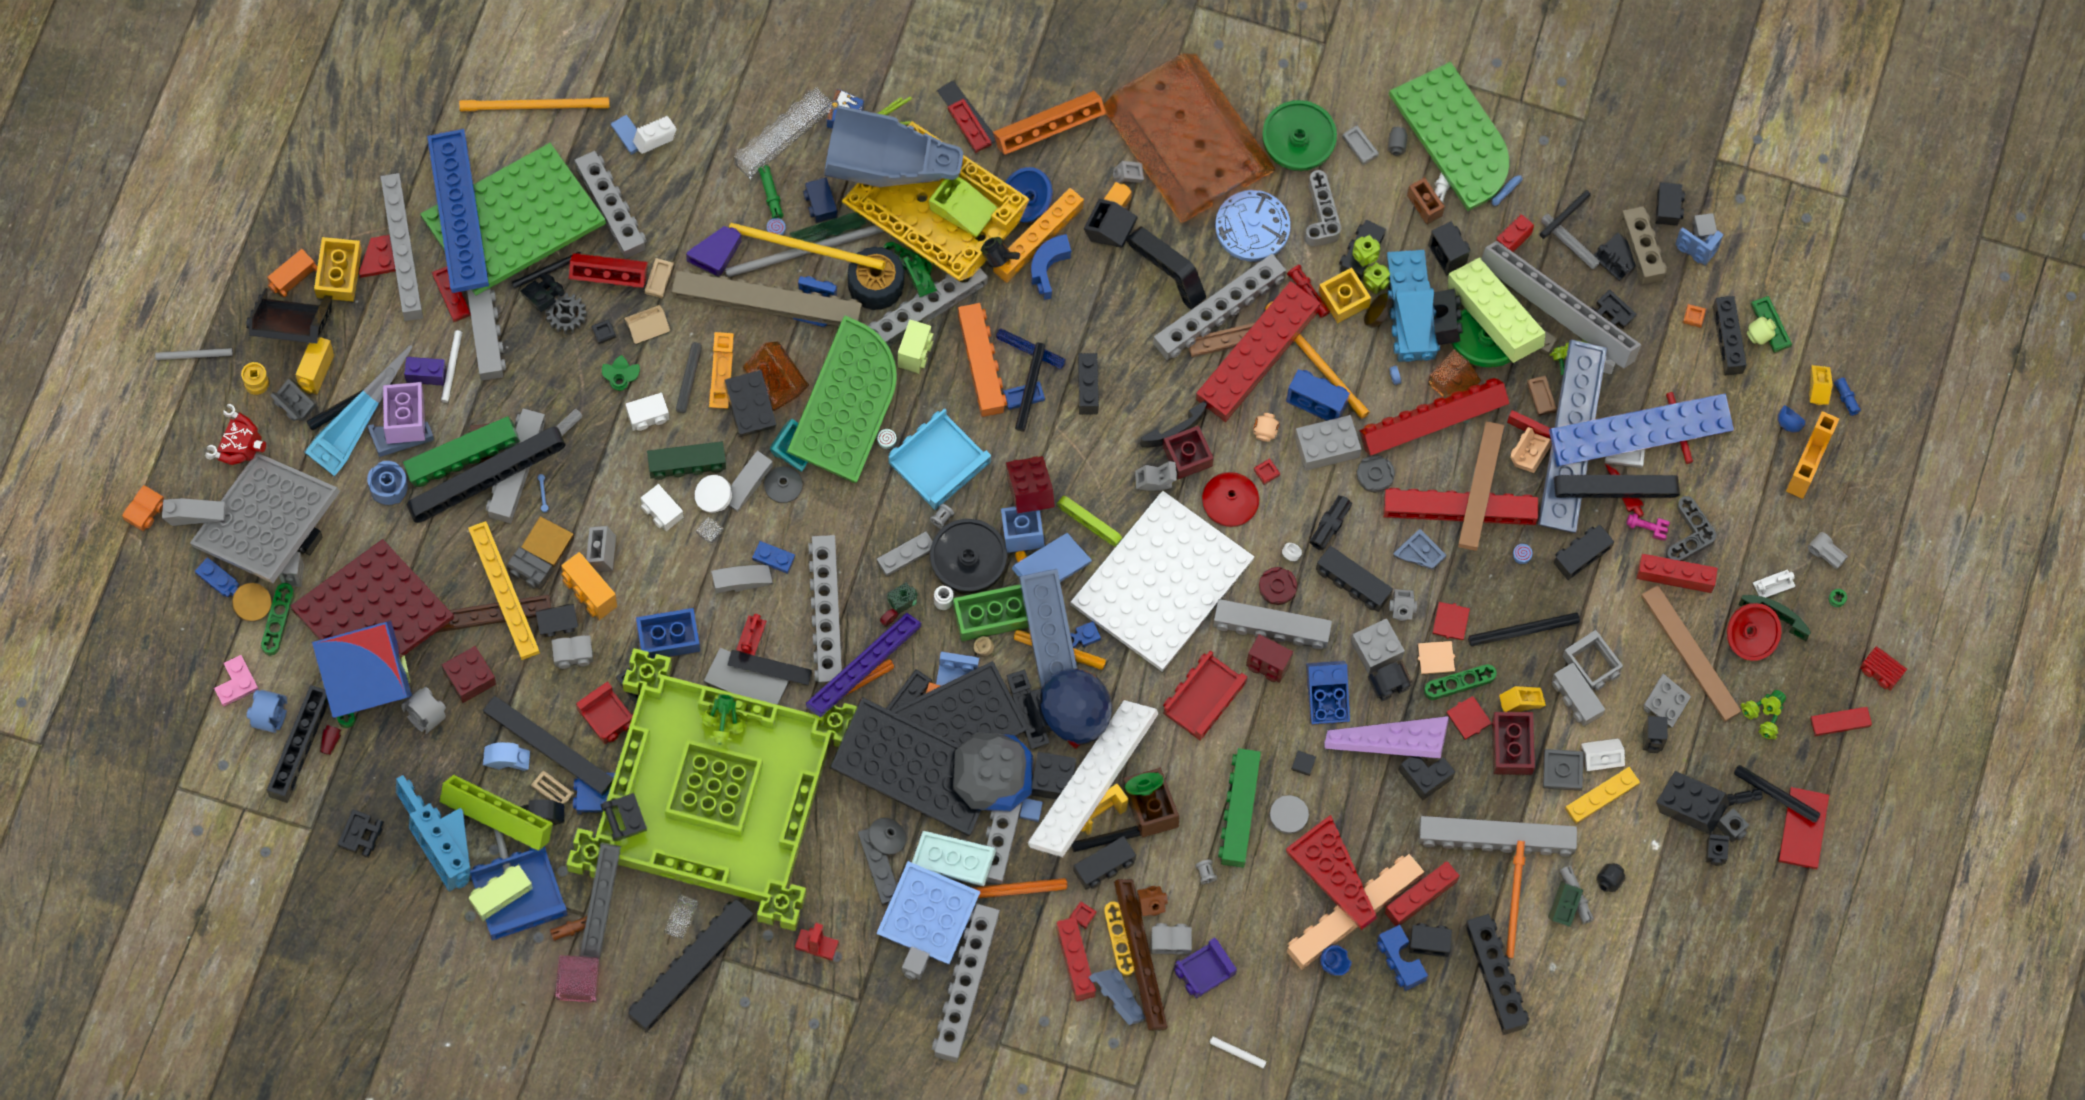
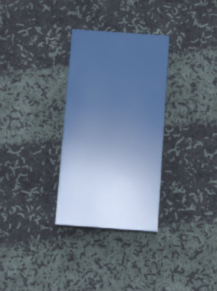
(1060, 554)

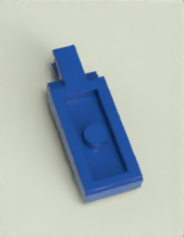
(217, 578)

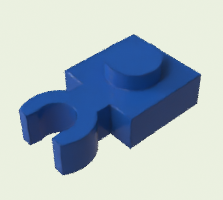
(1086, 635)

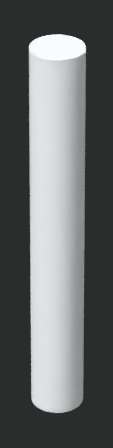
(1238, 1052)

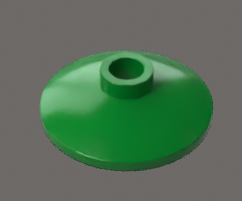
(1144, 783)

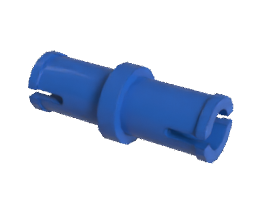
(1847, 396)

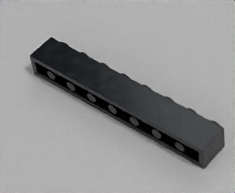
(690, 965)

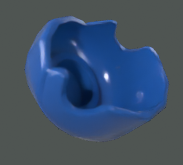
(1790, 420)
(1335, 960)

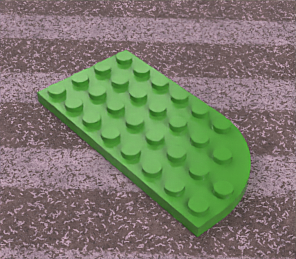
(1455, 133)
(846, 402)

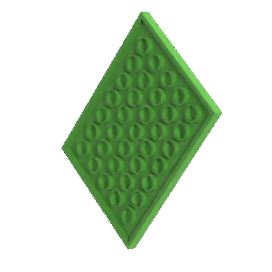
(526, 213)

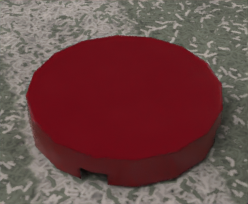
(1277, 585)

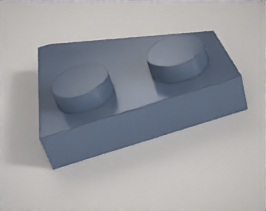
(1420, 551)

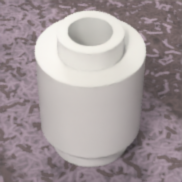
(943, 597)

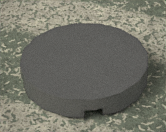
(1375, 473)

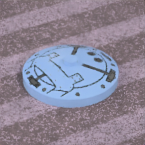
(1252, 225)

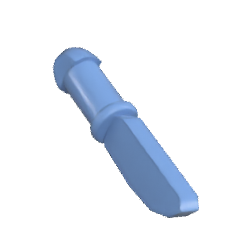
(1506, 190)

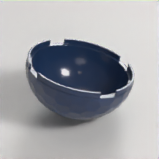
(1076, 705)

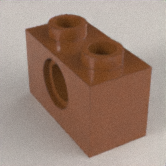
(1425, 200)

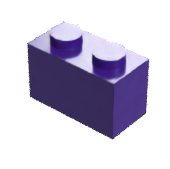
(425, 370)

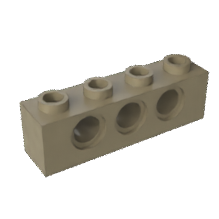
(1640, 218)

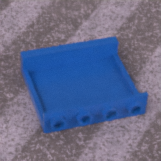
(533, 908)

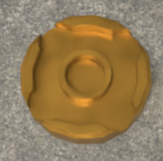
(251, 602)

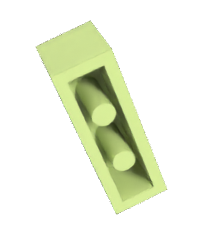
(500, 892)

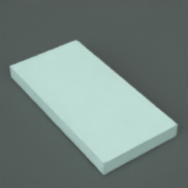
(954, 858)

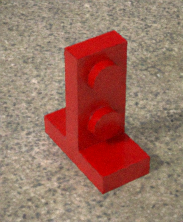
(816, 943)

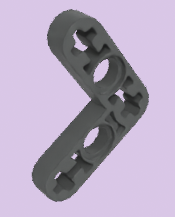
(1696, 537)

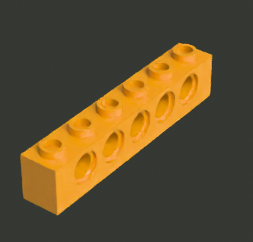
(1041, 231)

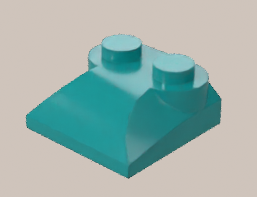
(781, 444)

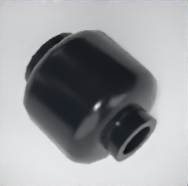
(1610, 877)

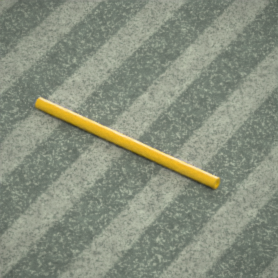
(810, 247)

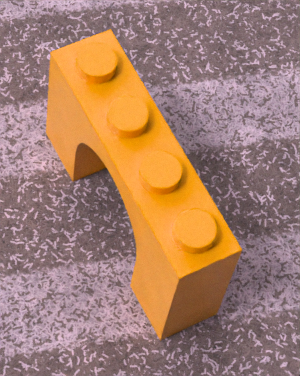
(1812, 455)

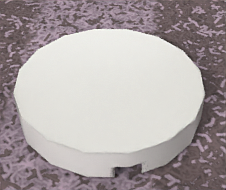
(713, 493)

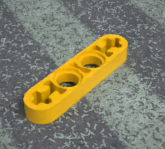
(1118, 939)

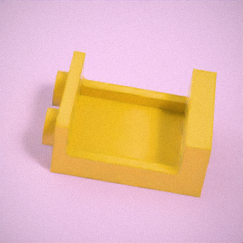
(1113, 797)

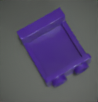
(1205, 969)

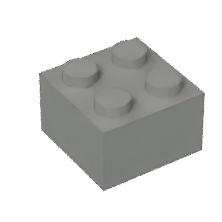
(1377, 646)

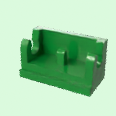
(919, 276)

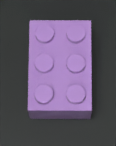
(404, 412)

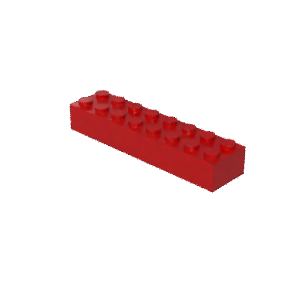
(1258, 351)

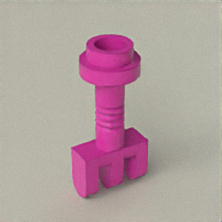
(1633, 521)

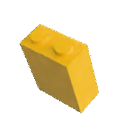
(314, 365)

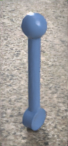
(544, 508)

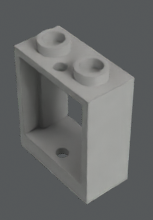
(1583, 644)

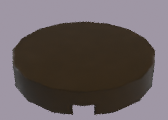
(1378, 310)

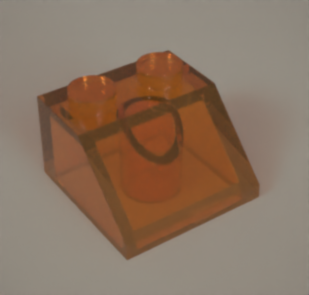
(1453, 375)

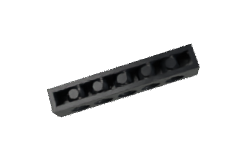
(298, 744)
(1508, 1022)

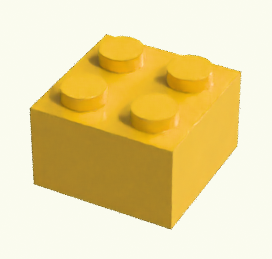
(1344, 295)

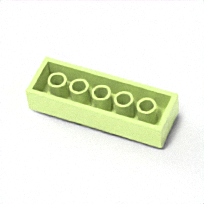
(1496, 310)

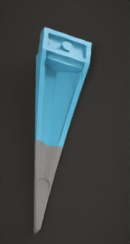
(337, 440)

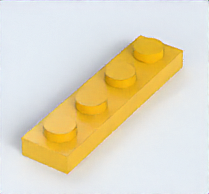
(1602, 795)

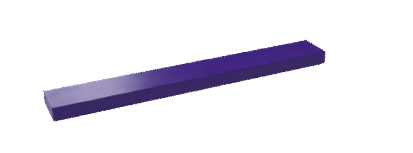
(863, 665)

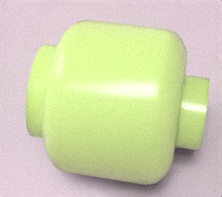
(1761, 330)

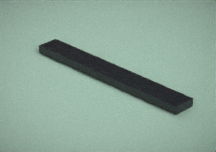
(548, 745)

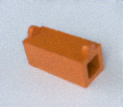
(291, 273)

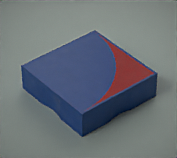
(361, 669)

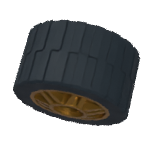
(874, 286)

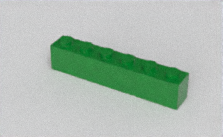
(461, 452)
(1240, 807)

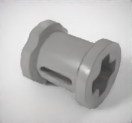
(939, 522)
(1206, 871)

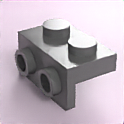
(294, 400)

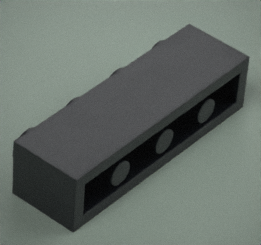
(1353, 579)

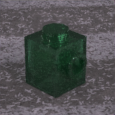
(902, 597)

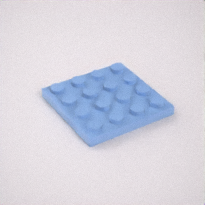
(928, 912)

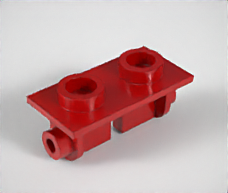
(751, 634)

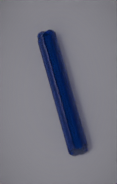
(1028, 347)

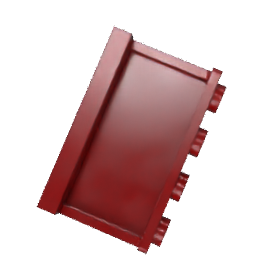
(1204, 695)

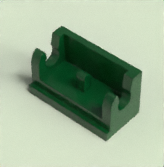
(1565, 904)

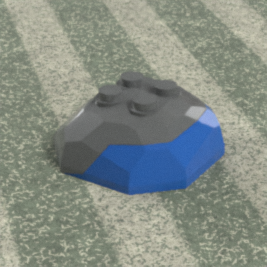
(993, 771)

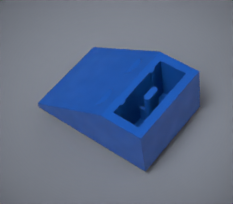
(1328, 692)

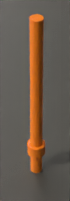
(1519, 862)

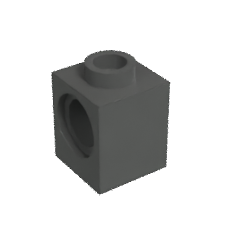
(1735, 818)

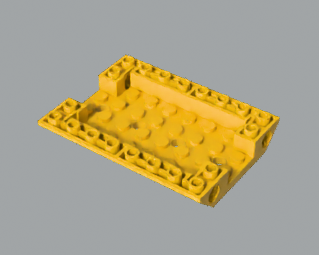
(930, 235)

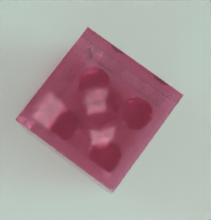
(577, 978)

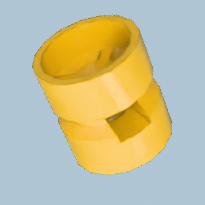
(255, 378)

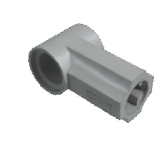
(1823, 547)

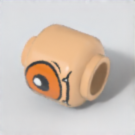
(1266, 427)

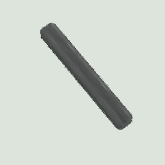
(688, 378)

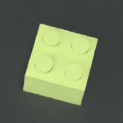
(915, 346)

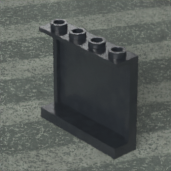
(289, 319)

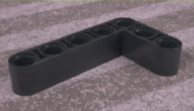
(1171, 263)

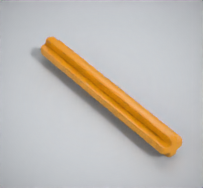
(1080, 656)

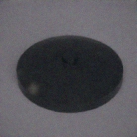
(968, 555)

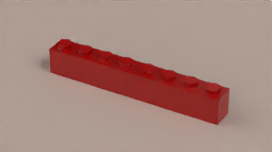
(1434, 416)
(1453, 505)

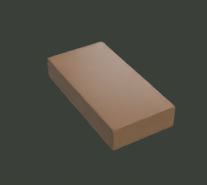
(1541, 395)

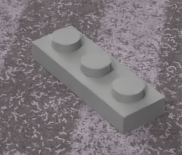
(905, 554)

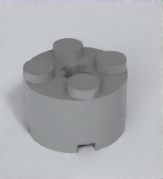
(424, 710)

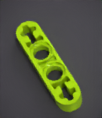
(1089, 521)

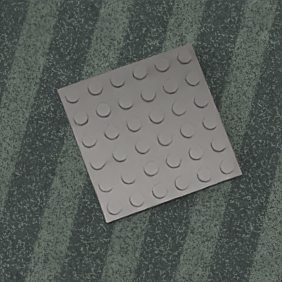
(266, 517)

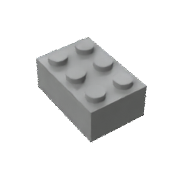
(1327, 442)

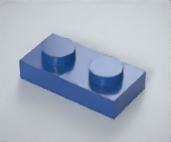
(774, 557)

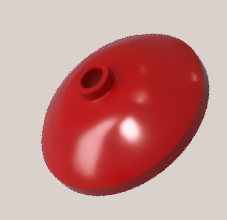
(1230, 510)
(1764, 632)

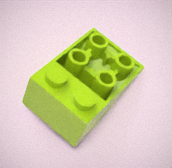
(962, 205)

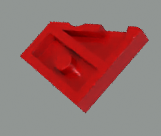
(378, 257)

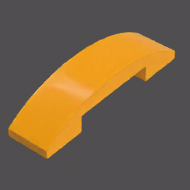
(721, 369)

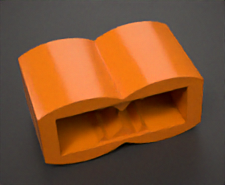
(143, 508)

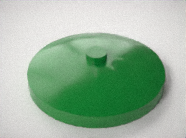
(1299, 135)
(1478, 345)

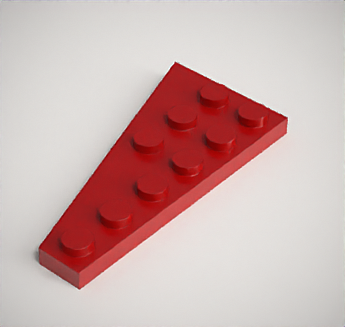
(1331, 868)

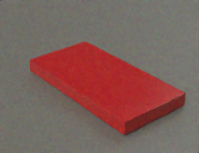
(1801, 836)

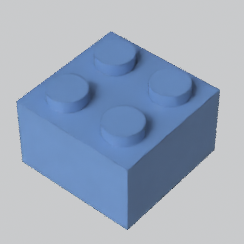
(1022, 530)

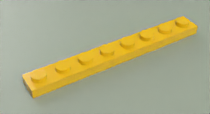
(503, 590)

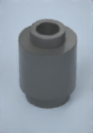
(1397, 141)

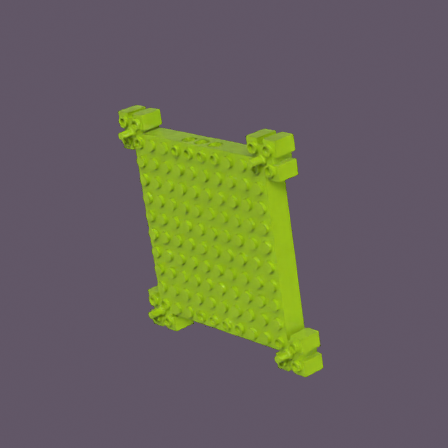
(712, 810)

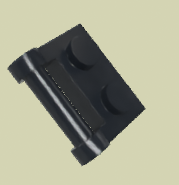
(630, 815)

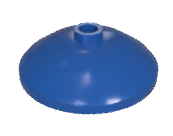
(1032, 183)

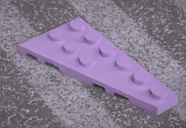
(1407, 738)

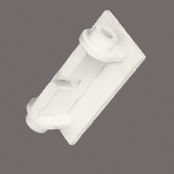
(1774, 584)

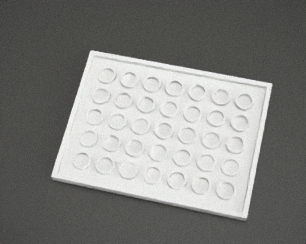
(1162, 581)

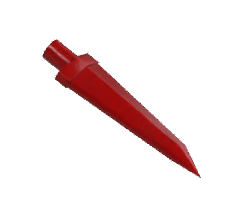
(1631, 504)

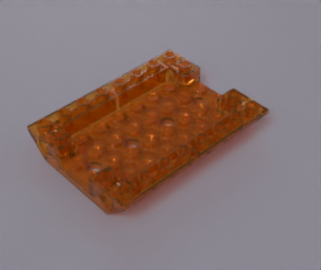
(1167, 144)

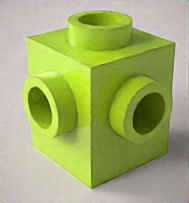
(1366, 250)
(1376, 278)

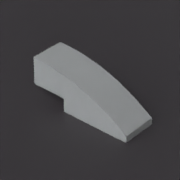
(749, 479)
(741, 578)

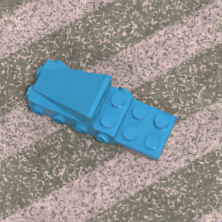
(1412, 306)
(440, 839)

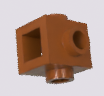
(1152, 900)

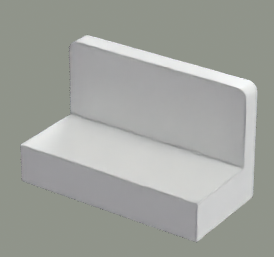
(1603, 754)

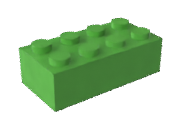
(990, 612)

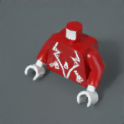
(239, 440)

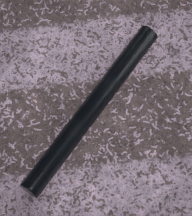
(1566, 213)
(548, 269)

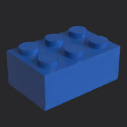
(1317, 396)
(668, 633)

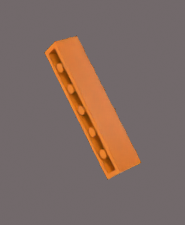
(1049, 122)
(981, 360)

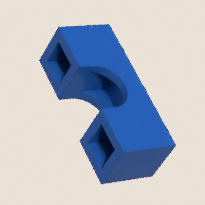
(1408, 973)

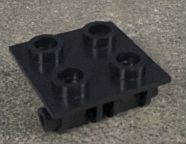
(1616, 256)

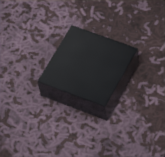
(603, 331)
(1303, 763)

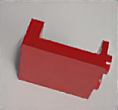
(605, 713)

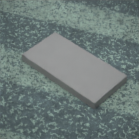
(743, 681)

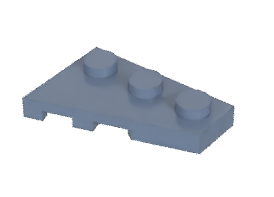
(382, 448)
(1116, 988)

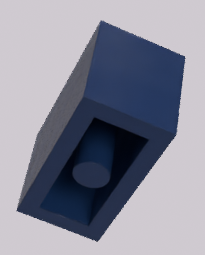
(820, 199)

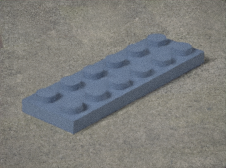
(1047, 623)

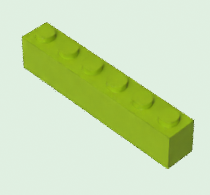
(496, 812)

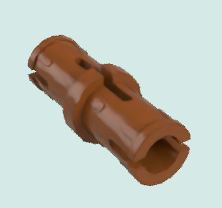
(569, 928)

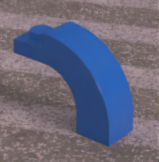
(1047, 254)

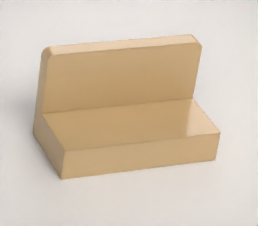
(647, 324)

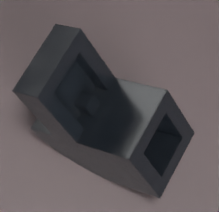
(547, 809)

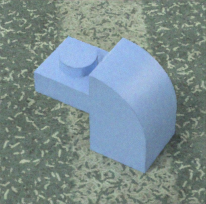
(506, 755)

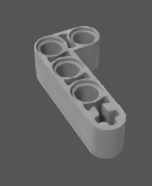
(1322, 206)

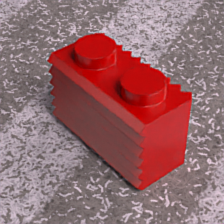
(1516, 233)
(1883, 668)

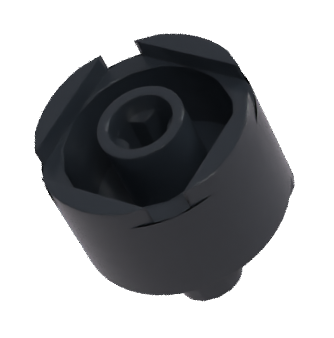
(1390, 680)

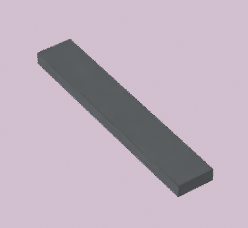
(600, 900)

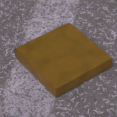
(547, 541)

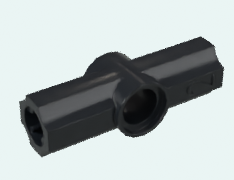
(1330, 523)

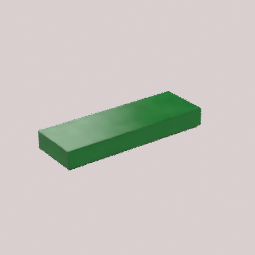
(1764, 308)

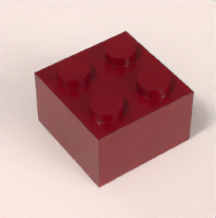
(1188, 452)
(1269, 659)
(469, 674)

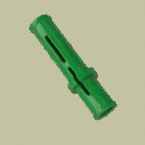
(773, 199)

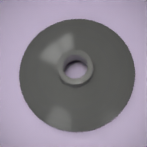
(786, 492)
(882, 840)

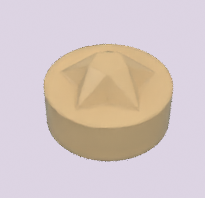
(983, 646)

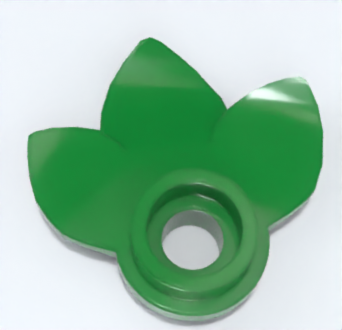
(620, 371)

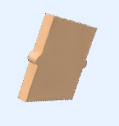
(1436, 657)

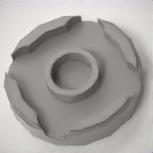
(1289, 814)

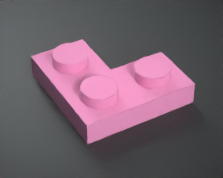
(240, 683)

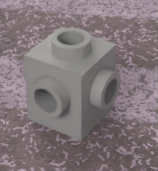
(1403, 604)

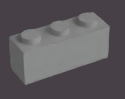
(1577, 694)

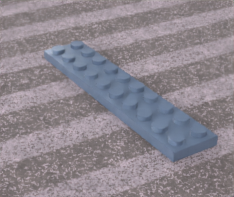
(1576, 405)

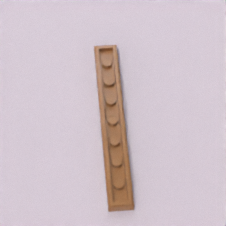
(1481, 486)
(1691, 653)

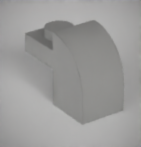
(1156, 478)

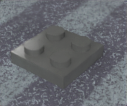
(1563, 769)

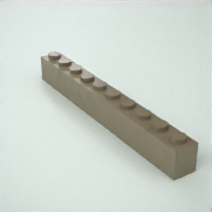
(764, 299)

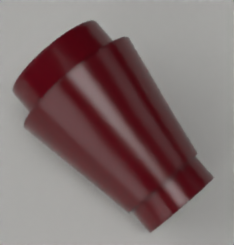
(329, 739)

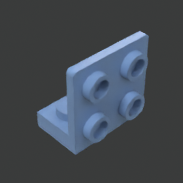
(1698, 249)
(954, 666)

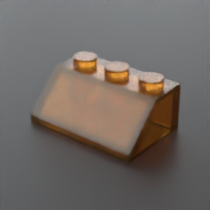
(779, 372)

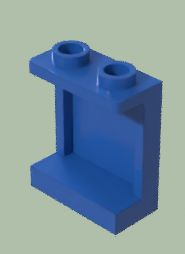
(587, 798)

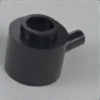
(997, 252)

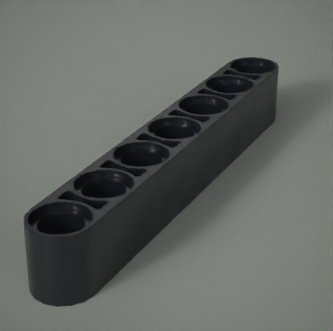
(1616, 486)

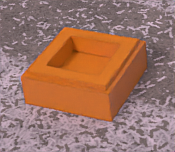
(1694, 315)

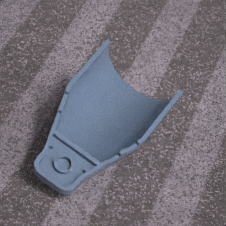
(886, 153)

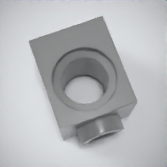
(1704, 226)
(915, 963)

